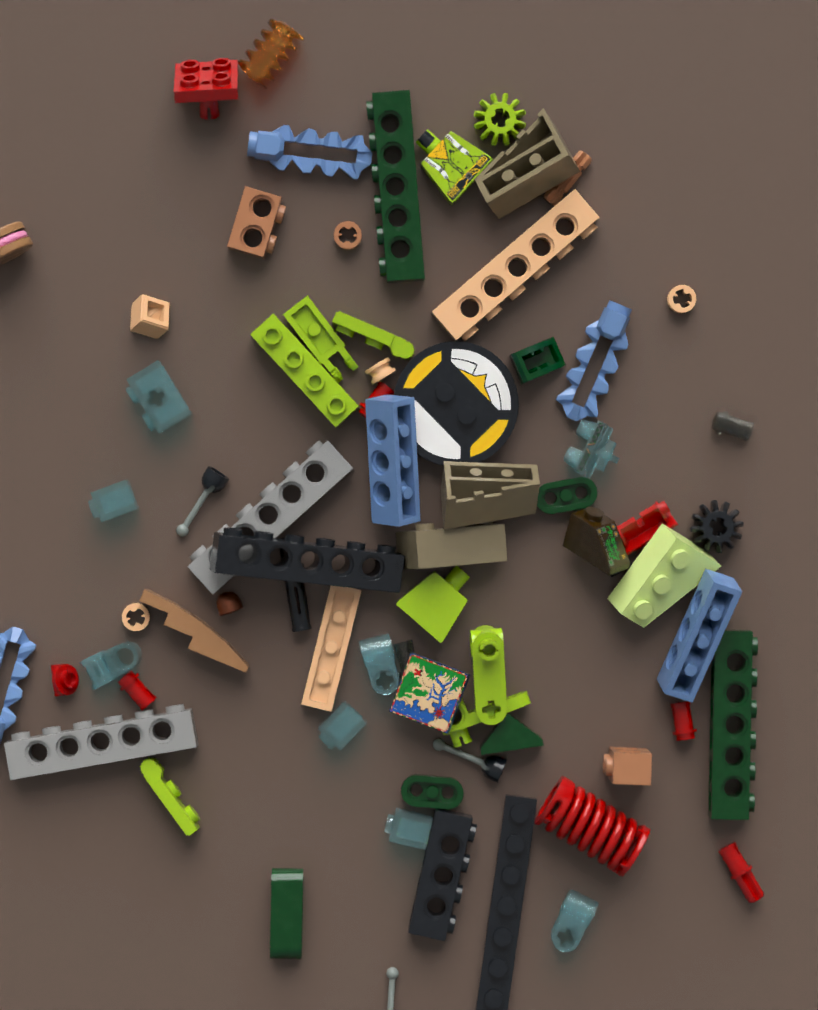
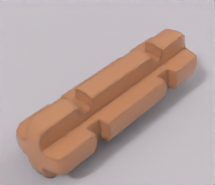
(556, 193)

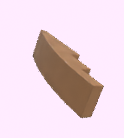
(204, 638)

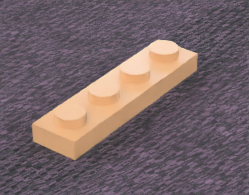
(331, 647)

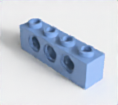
(393, 460)
(699, 635)

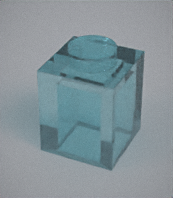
(113, 501)
(341, 726)
(408, 828)

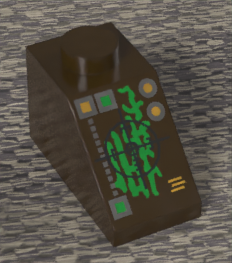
(596, 540)

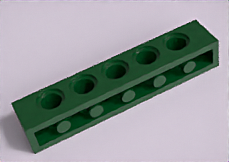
(396, 105)
(741, 803)

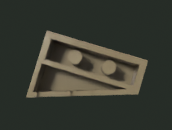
(527, 168)
(487, 492)
(452, 547)

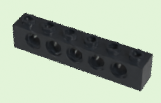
(384, 577)

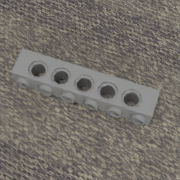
(335, 469)
(23, 764)

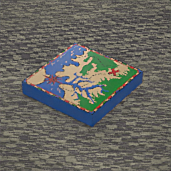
(429, 693)

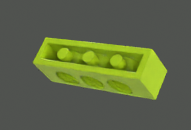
(304, 370)

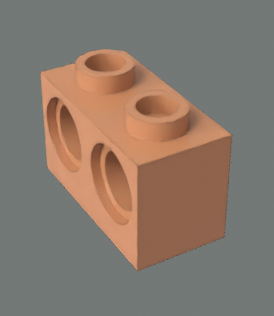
(248, 221)
(628, 765)

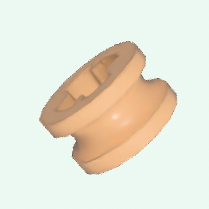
(677, 307)
(380, 370)
(138, 626)

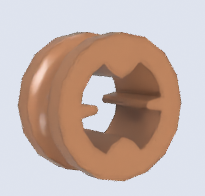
(348, 225)

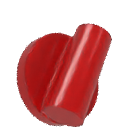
(64, 679)

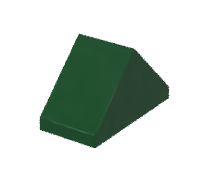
(537, 360)
(510, 736)

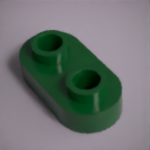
(565, 495)
(432, 791)

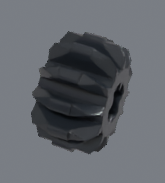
(726, 522)

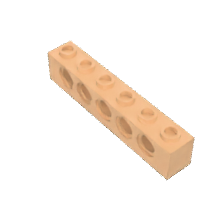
(572, 208)

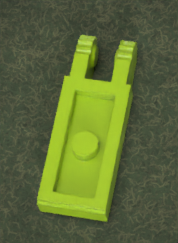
(318, 335)
(374, 336)
(169, 795)

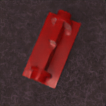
(639, 532)

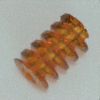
(269, 51)

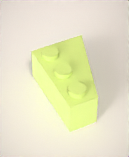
(660, 576)

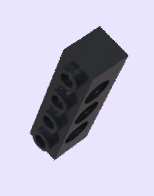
(422, 920)

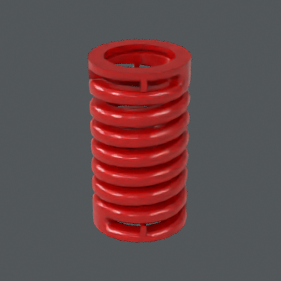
(599, 814)

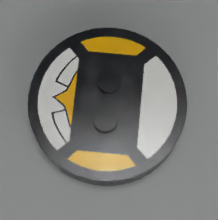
(461, 402)

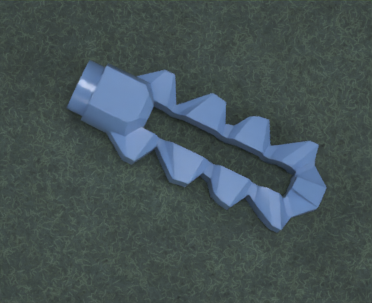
(270, 147)
(610, 325)
(19, 672)

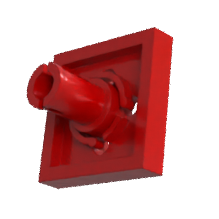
(206, 83)

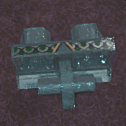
(596, 452)

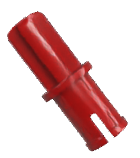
(741, 872)

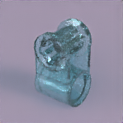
(378, 658)
(106, 665)
(575, 915)

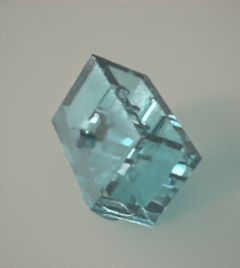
(174, 406)

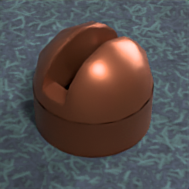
(228, 603)

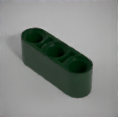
(286, 913)

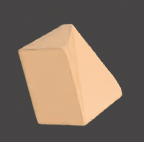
(149, 316)

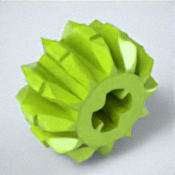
(489, 115)

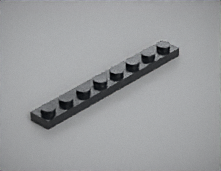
(506, 903)

